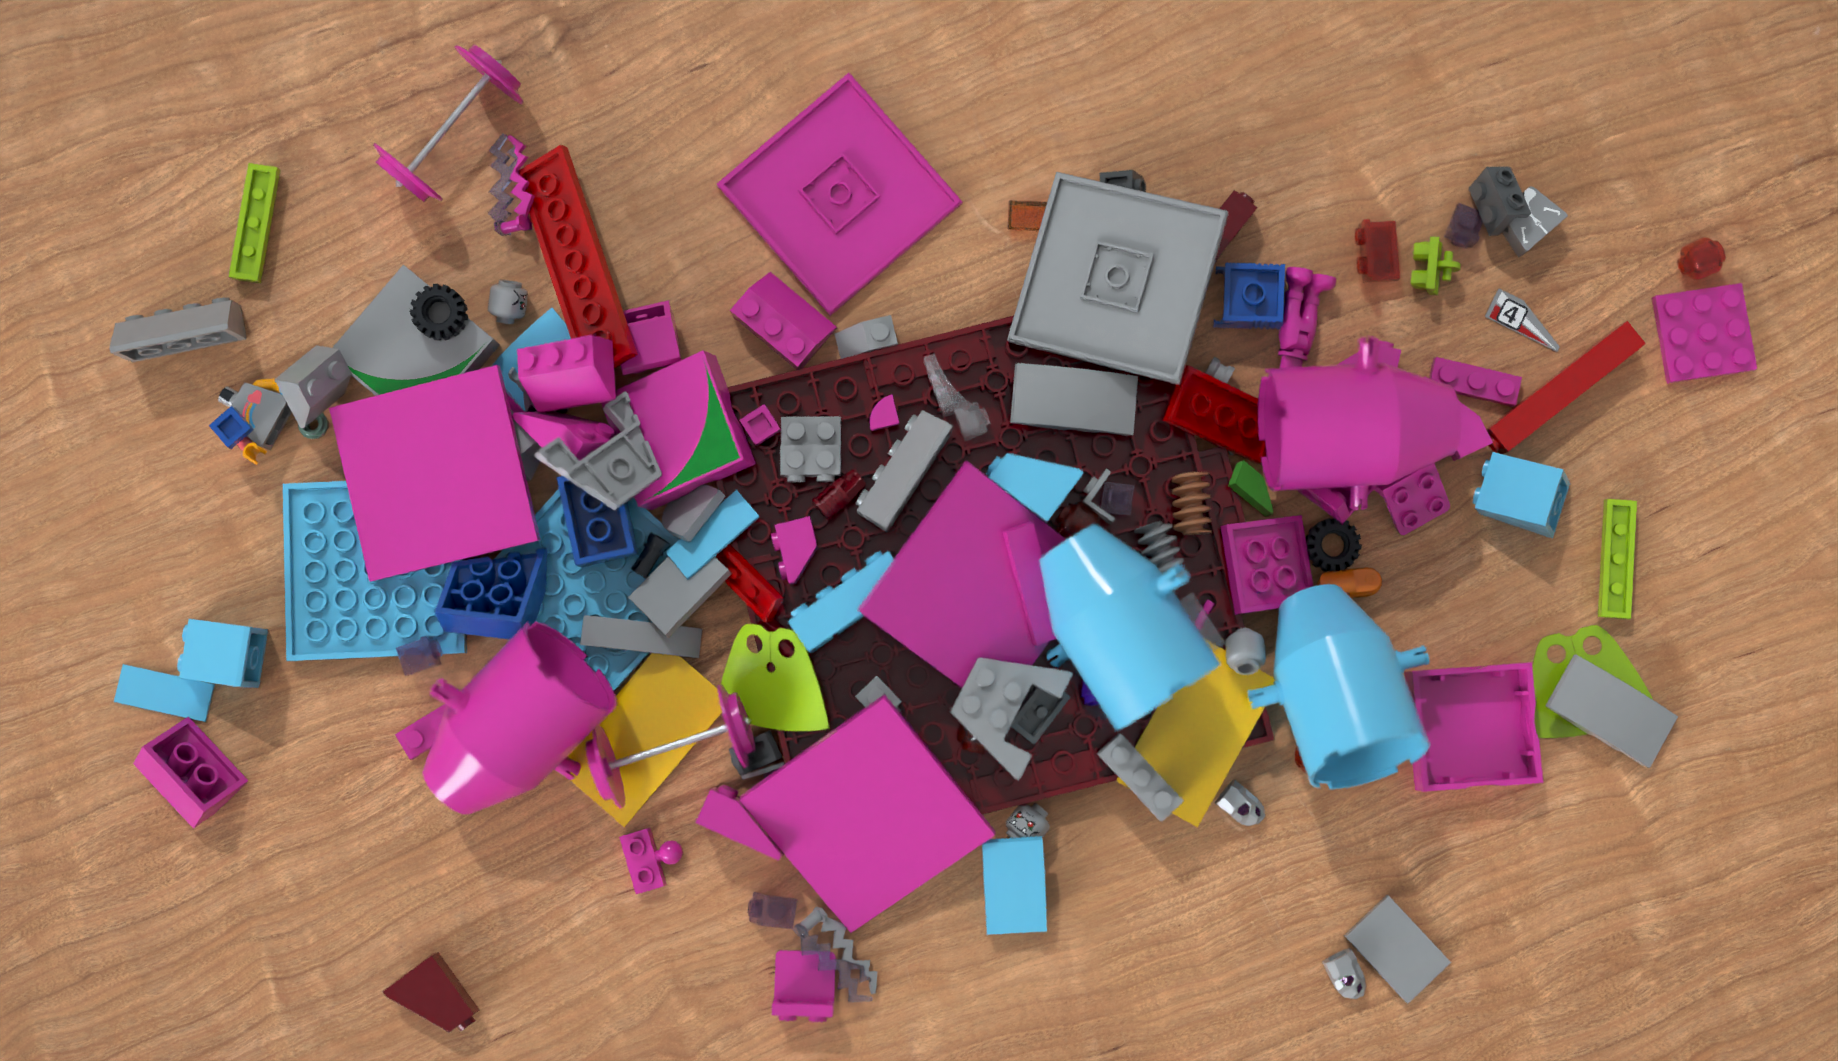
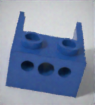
(1252, 296)

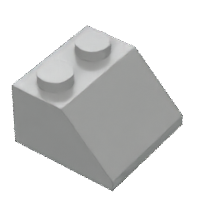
(314, 383)

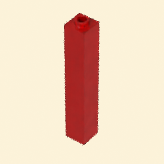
(1564, 388)

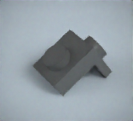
(765, 753)

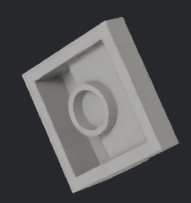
(810, 448)

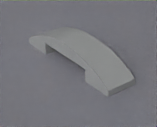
(639, 636)

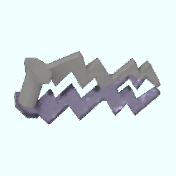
(843, 965)

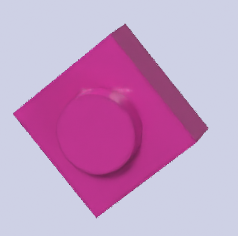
(760, 425)

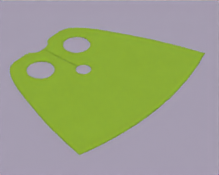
(1548, 674)
(780, 699)

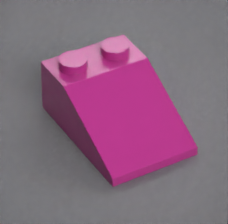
(577, 433)
(729, 817)

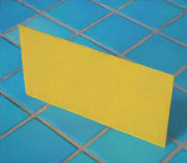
(655, 707)
(1201, 734)

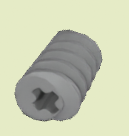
(1159, 546)

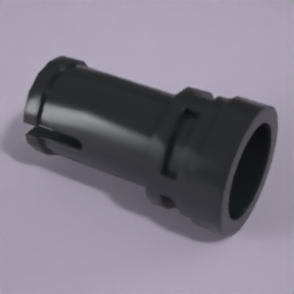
(652, 551)

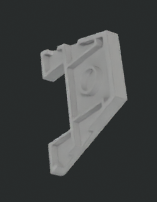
(616, 468)
(993, 699)

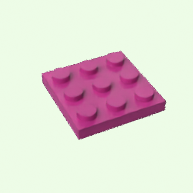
(1704, 333)
(1266, 562)

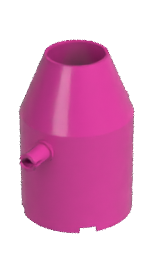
(1353, 425)
(515, 721)

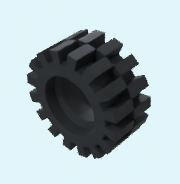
(423, 303)
(1347, 534)

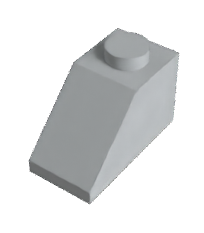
(866, 337)

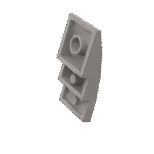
(1074, 399)
(1611, 711)

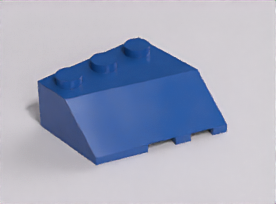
(493, 595)

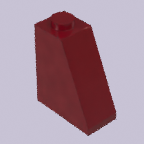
(435, 995)

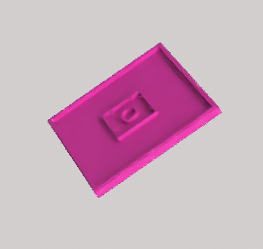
(839, 194)
(434, 473)
(954, 583)
(867, 814)

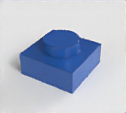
(231, 427)

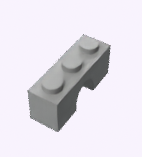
(1140, 777)

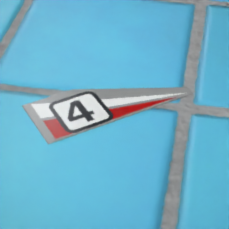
(1517, 316)

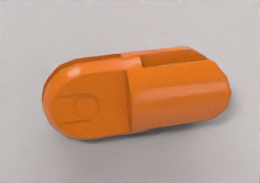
(1355, 582)

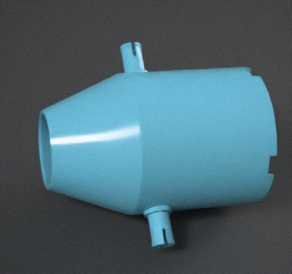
(1121, 624)
(1343, 690)

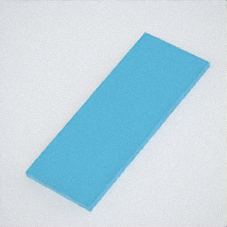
(721, 528)
(164, 693)

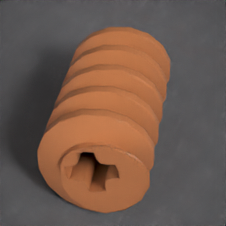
(1191, 503)

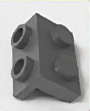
(1498, 198)

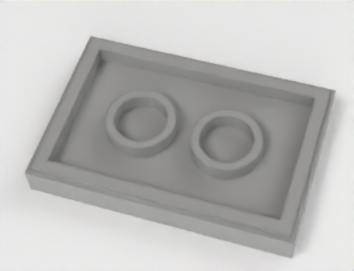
(672, 598)
(1397, 949)

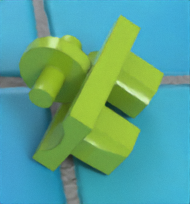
(1432, 253)

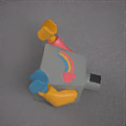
(263, 409)

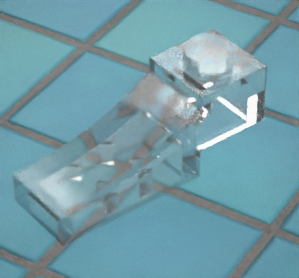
(969, 416)

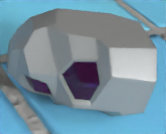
(1241, 804)
(1345, 974)

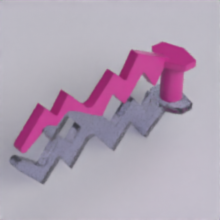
(510, 174)

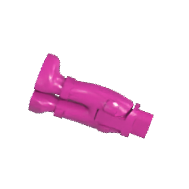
(1300, 314)

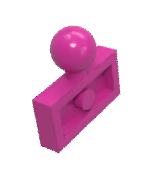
(644, 859)

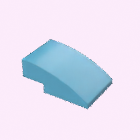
(545, 330)
(1014, 885)

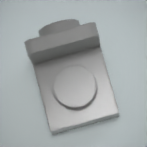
(875, 690)

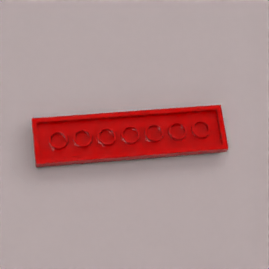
(575, 253)

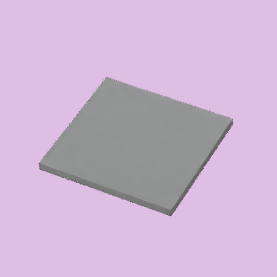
(1118, 277)

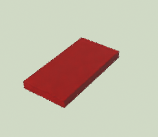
(1216, 414)

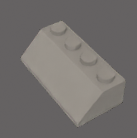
(178, 331)
(904, 471)

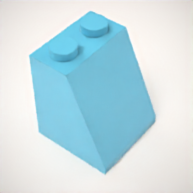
(1033, 482)
(1522, 493)
(222, 653)

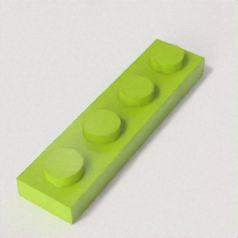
(254, 223)
(1617, 559)

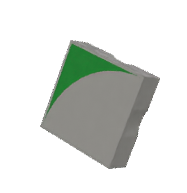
(392, 354)

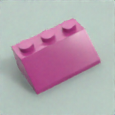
(783, 320)
(568, 373)
(189, 771)

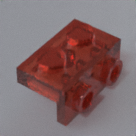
(1378, 251)

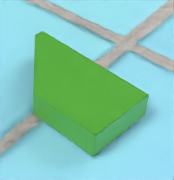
(1251, 487)

